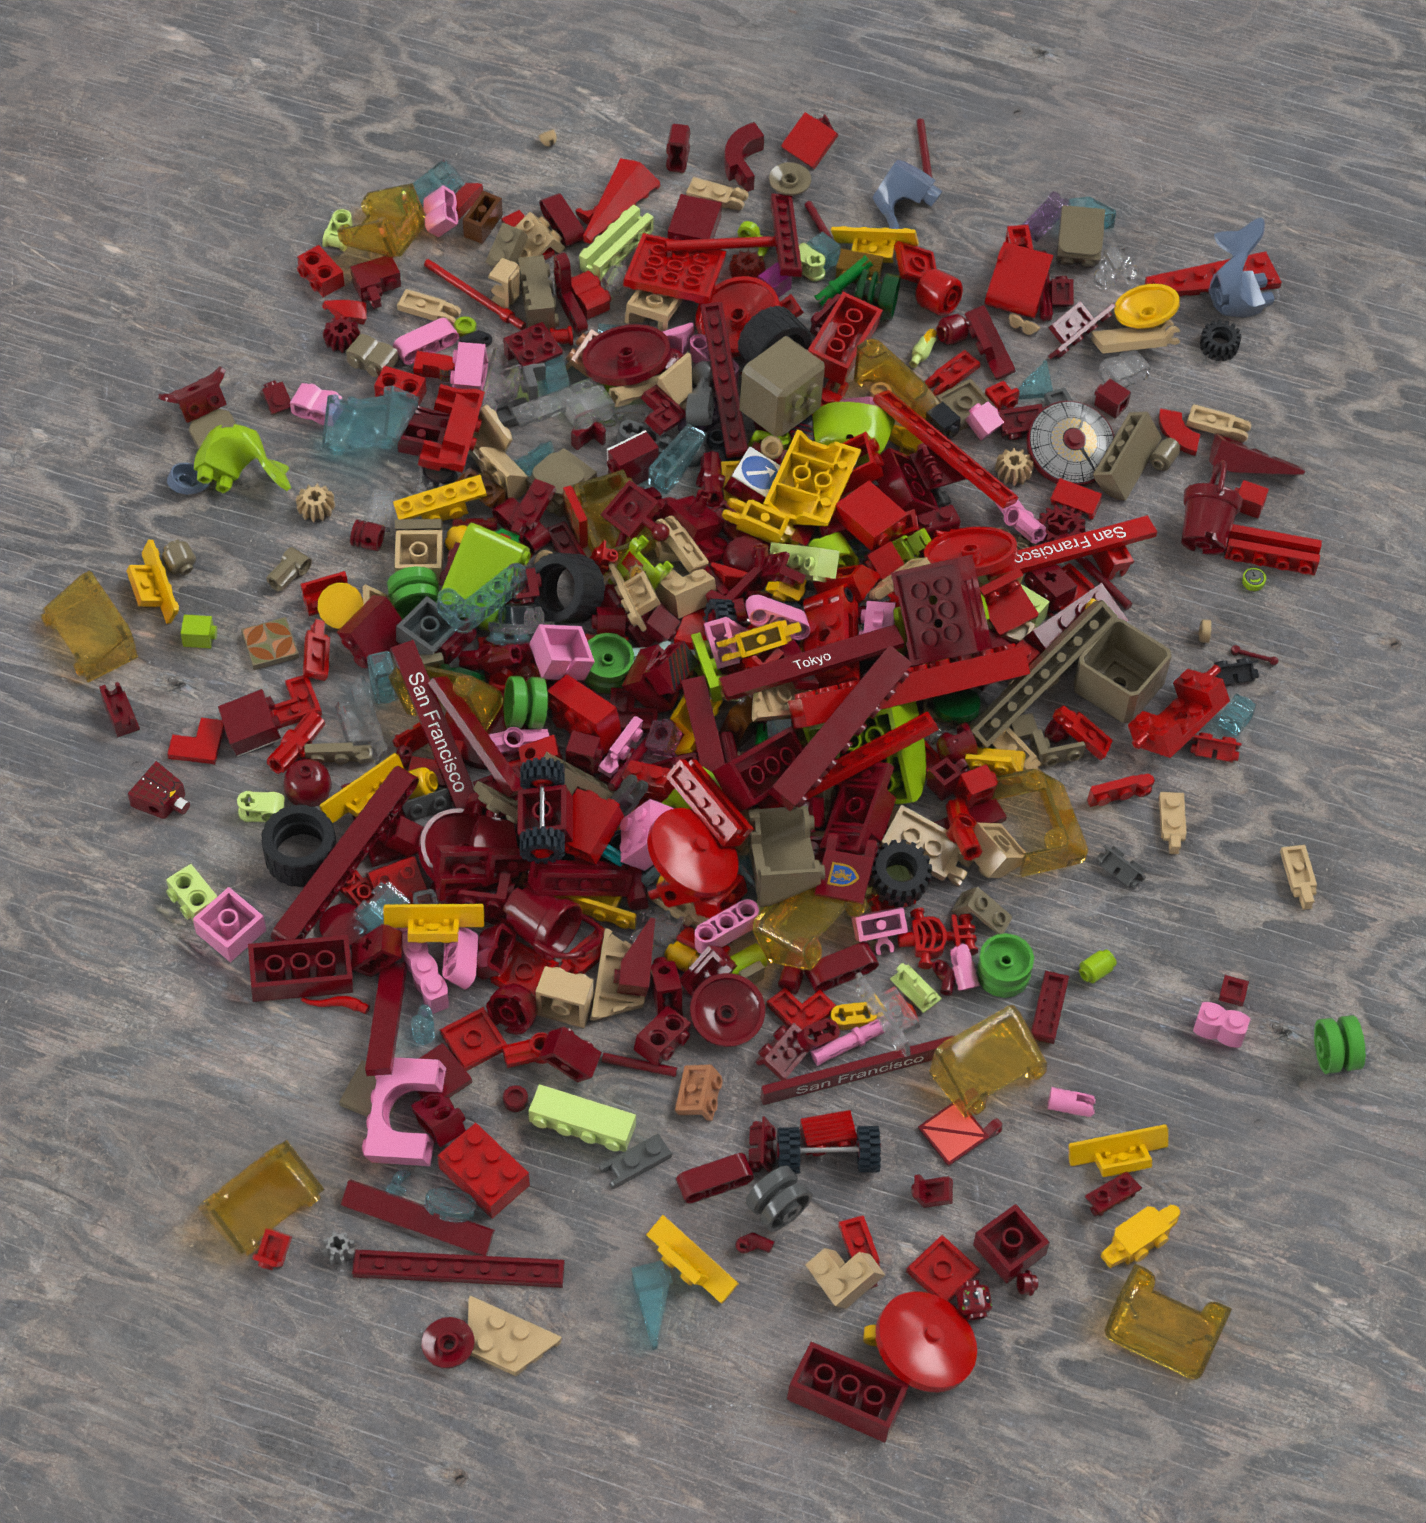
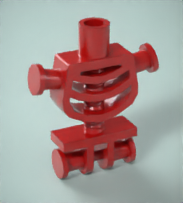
(958, 934)

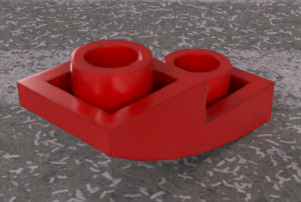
(358, 889)

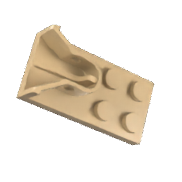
(652, 306)

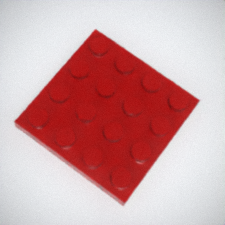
(674, 273)

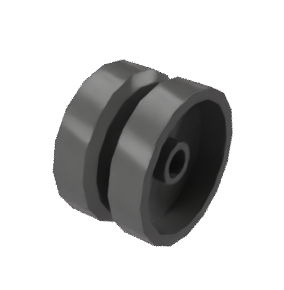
(778, 1198)

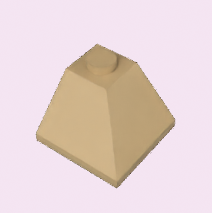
(678, 380)
(1000, 850)

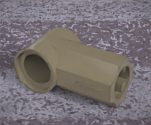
(292, 564)

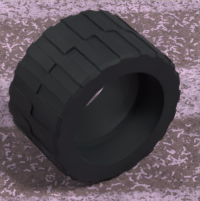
(768, 328)
(588, 587)
(292, 822)

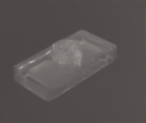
(382, 508)

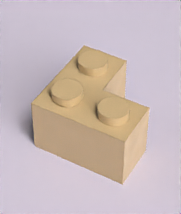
(685, 593)
(843, 1280)

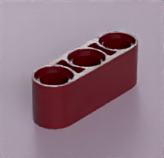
(562, 219)
(533, 538)
(842, 967)
(714, 1178)

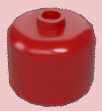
(939, 292)

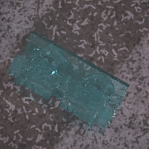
(534, 457)

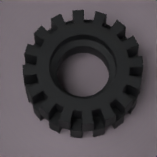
(1216, 349)

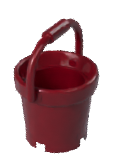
(1210, 513)
(548, 923)

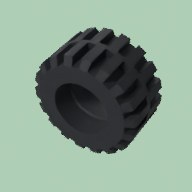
(906, 856)

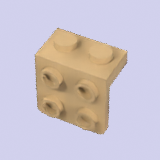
(539, 236)
(491, 433)

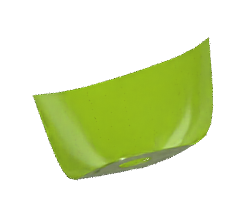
(839, 419)

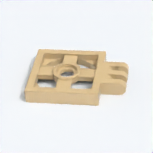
(886, 585)

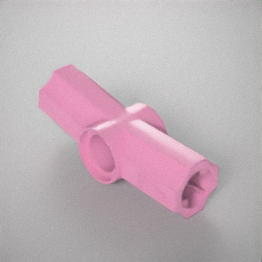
(1023, 522)
(523, 737)

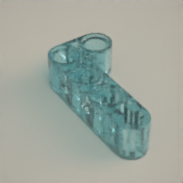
(485, 595)

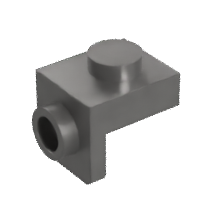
(532, 374)

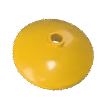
(1147, 306)

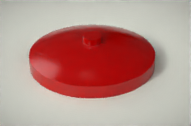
(741, 300)
(990, 547)
(690, 854)
(926, 1341)

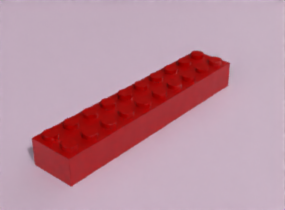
(922, 683)

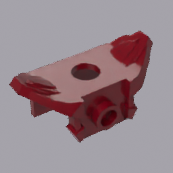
(199, 396)

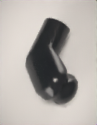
(477, 337)

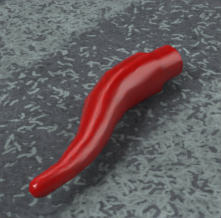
(345, 1001)

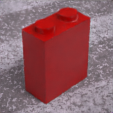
(870, 516)
(593, 825)

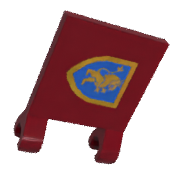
(846, 873)

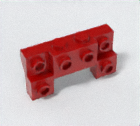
(464, 410)

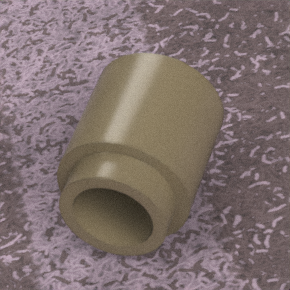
(1165, 454)

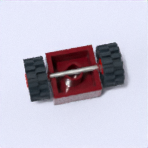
(544, 811)

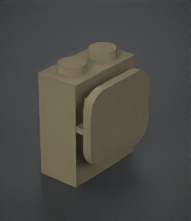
(1080, 235)
(561, 471)

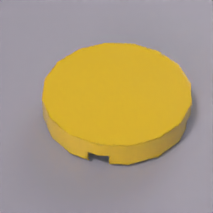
(339, 604)

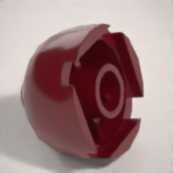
(307, 783)
(513, 1007)

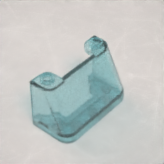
(368, 421)

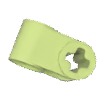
(330, 235)
(812, 263)
(260, 806)

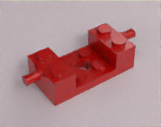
(1197, 703)

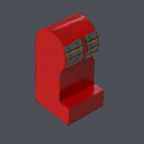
(433, 365)

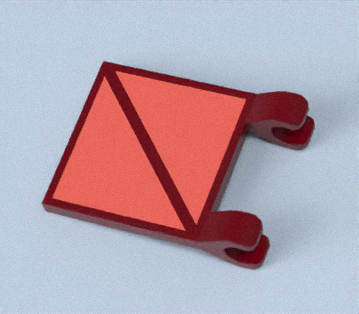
(955, 1135)

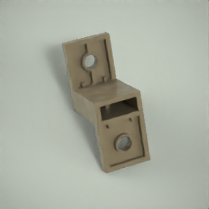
(574, 779)

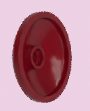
(730, 994)

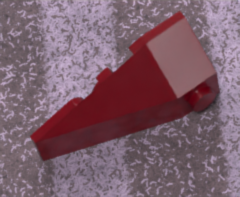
(1244, 460)

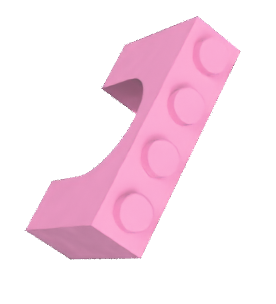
(382, 1142)

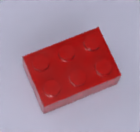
(583, 711)
(483, 1170)

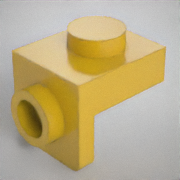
(784, 592)

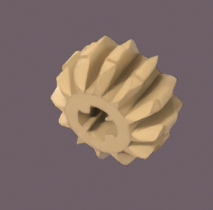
(1014, 467)
(315, 502)

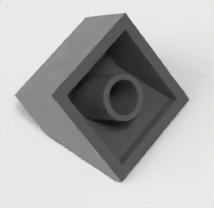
(424, 627)

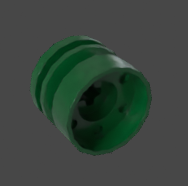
(879, 294)

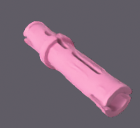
(855, 1038)

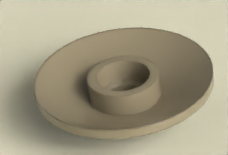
(790, 178)

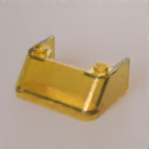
(1063, 843)

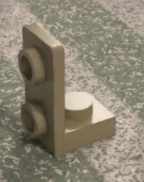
(1051, 756)
(984, 908)

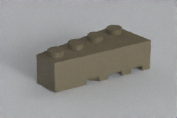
(537, 292)

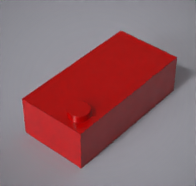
(844, 329)

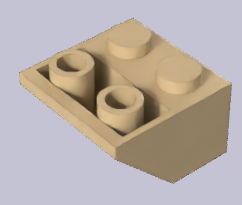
(502, 471)

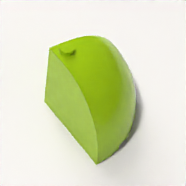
(909, 763)

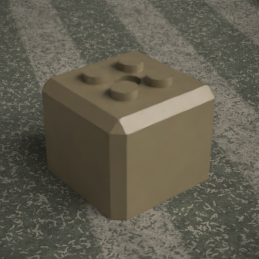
(782, 386)
(1124, 657)

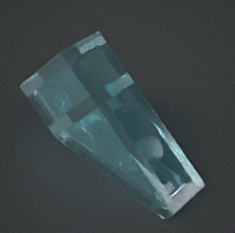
(439, 175)
(675, 459)
(652, 1291)

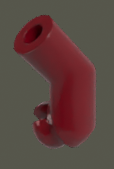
(405, 753)
(946, 975)
(754, 1241)

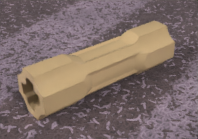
(626, 394)

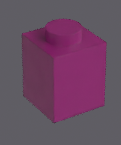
(779, 283)

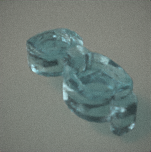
(397, 1179)

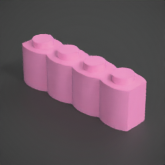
(424, 973)

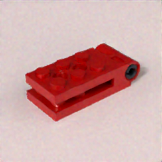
(832, 619)

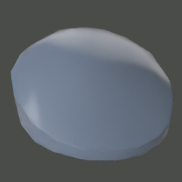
(184, 479)

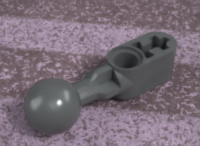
(701, 402)
(662, 441)

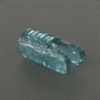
(420, 1022)

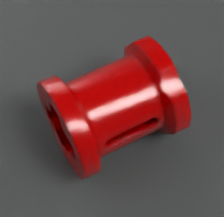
(563, 336)

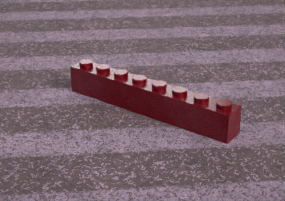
(839, 729)

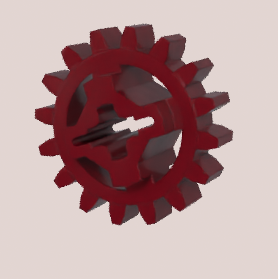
(1061, 523)

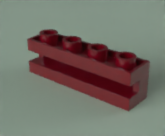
(579, 878)

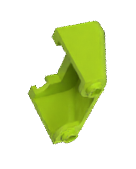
(480, 559)

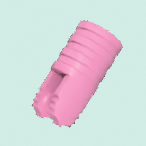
(964, 968)
(1071, 1102)

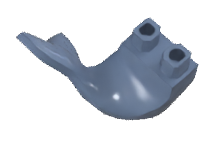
(902, 183)
(1232, 289)

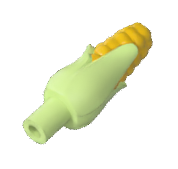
(923, 348)

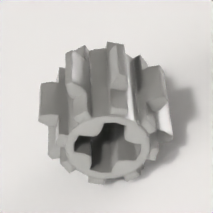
(341, 1241)

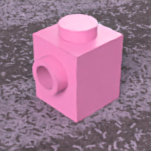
(984, 420)

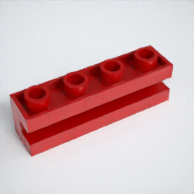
(1273, 549)
(709, 803)

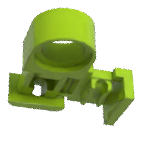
(912, 546)

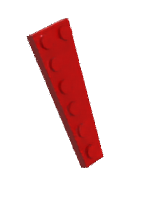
(1198, 278)

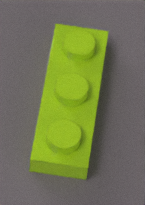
(707, 666)

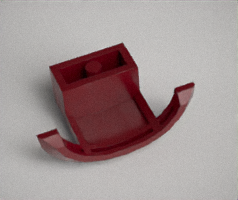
(424, 425)

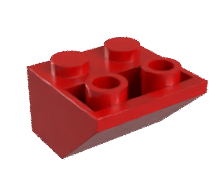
(859, 578)

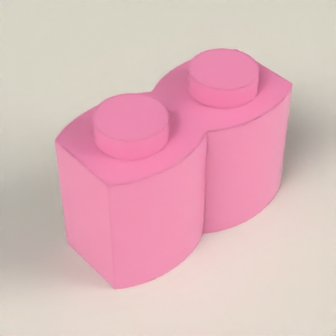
(440, 211)
(310, 402)
(1225, 1026)

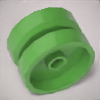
(410, 587)
(612, 662)
(525, 702)
(1005, 965)
(1339, 1044)

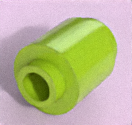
(1097, 966)

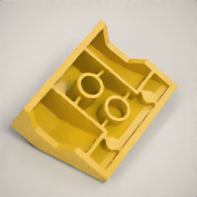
(811, 480)

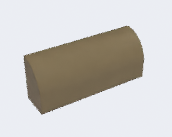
(1127, 455)

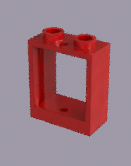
(869, 471)

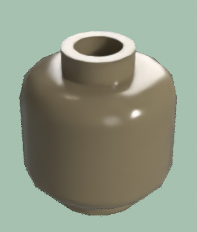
(179, 557)

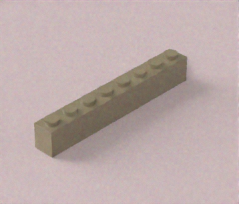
(1043, 673)

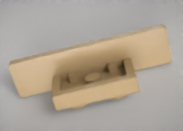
(637, 595)

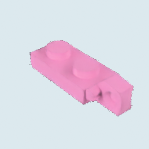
(621, 747)

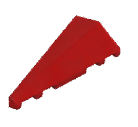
(626, 187)

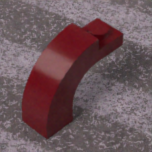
(739, 146)

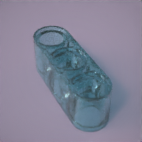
(556, 374)

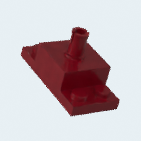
(698, 521)
(861, 809)

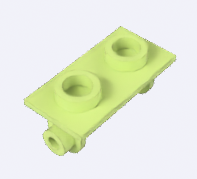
(915, 988)

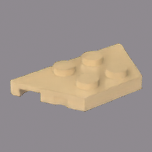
(773, 702)
(606, 1000)
(506, 1339)

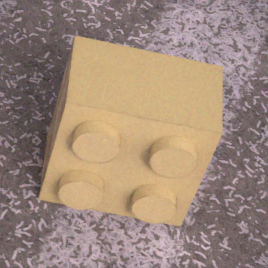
(419, 549)
(564, 996)

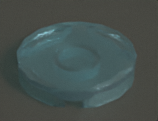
(450, 1204)

